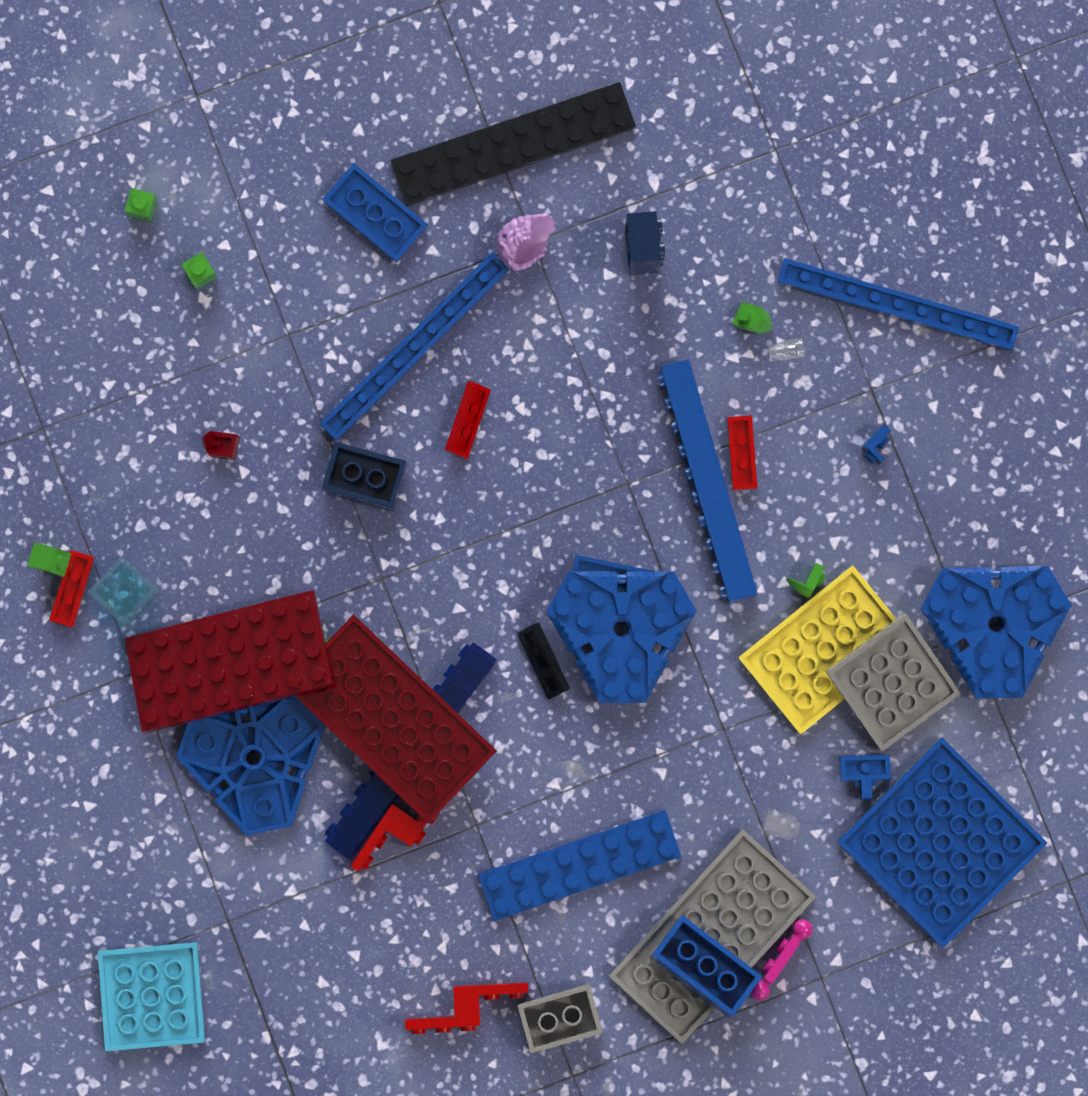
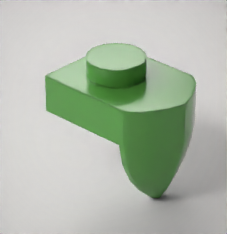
(753, 319)
(814, 579)

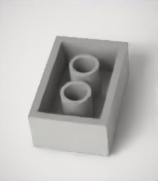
(560, 1018)

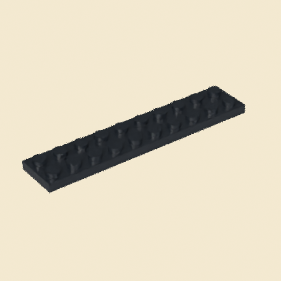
(513, 144)

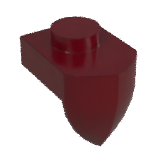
(221, 444)

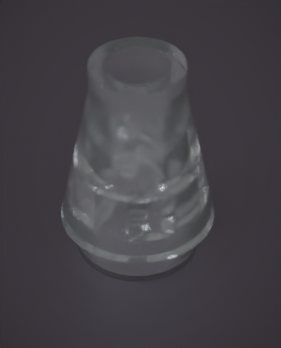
(788, 350)

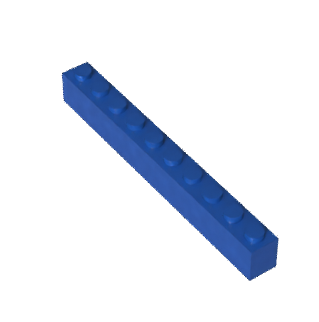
(708, 481)

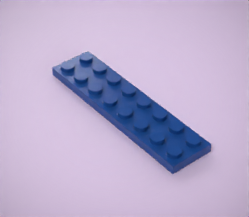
(579, 865)

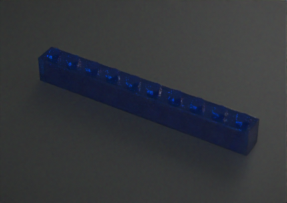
(377, 796)

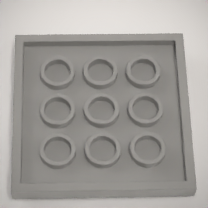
(893, 682)

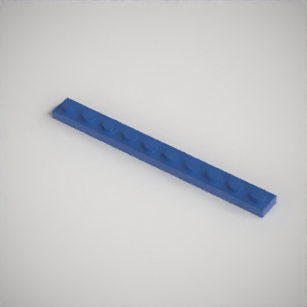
(898, 304)
(414, 347)

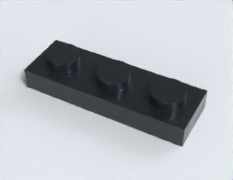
(543, 661)

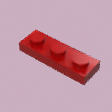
(467, 419)
(742, 453)
(72, 589)

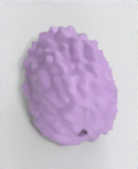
(524, 240)

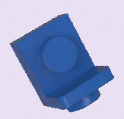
(878, 440)

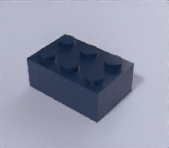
(644, 243)
(364, 476)

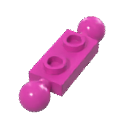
(802, 930)

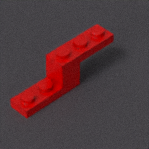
(398, 824)
(466, 1007)

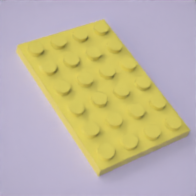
(798, 651)

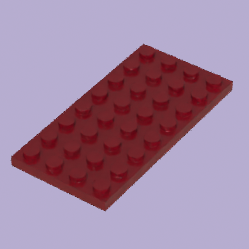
(229, 661)
(396, 722)

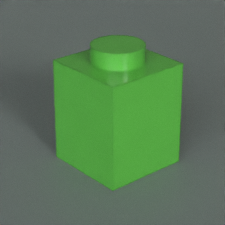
(141, 205)
(199, 270)
(49, 559)

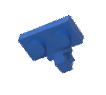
(865, 771)

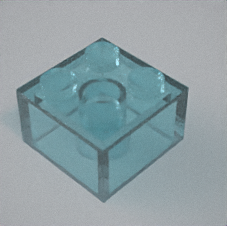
(124, 591)

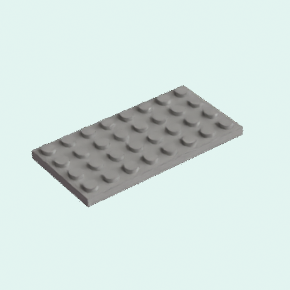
(741, 903)

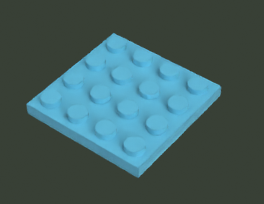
(151, 996)

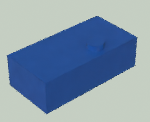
(705, 966)

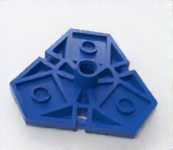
(1025, 603)
(651, 609)
(260, 794)

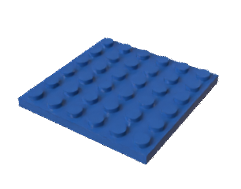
(942, 842)

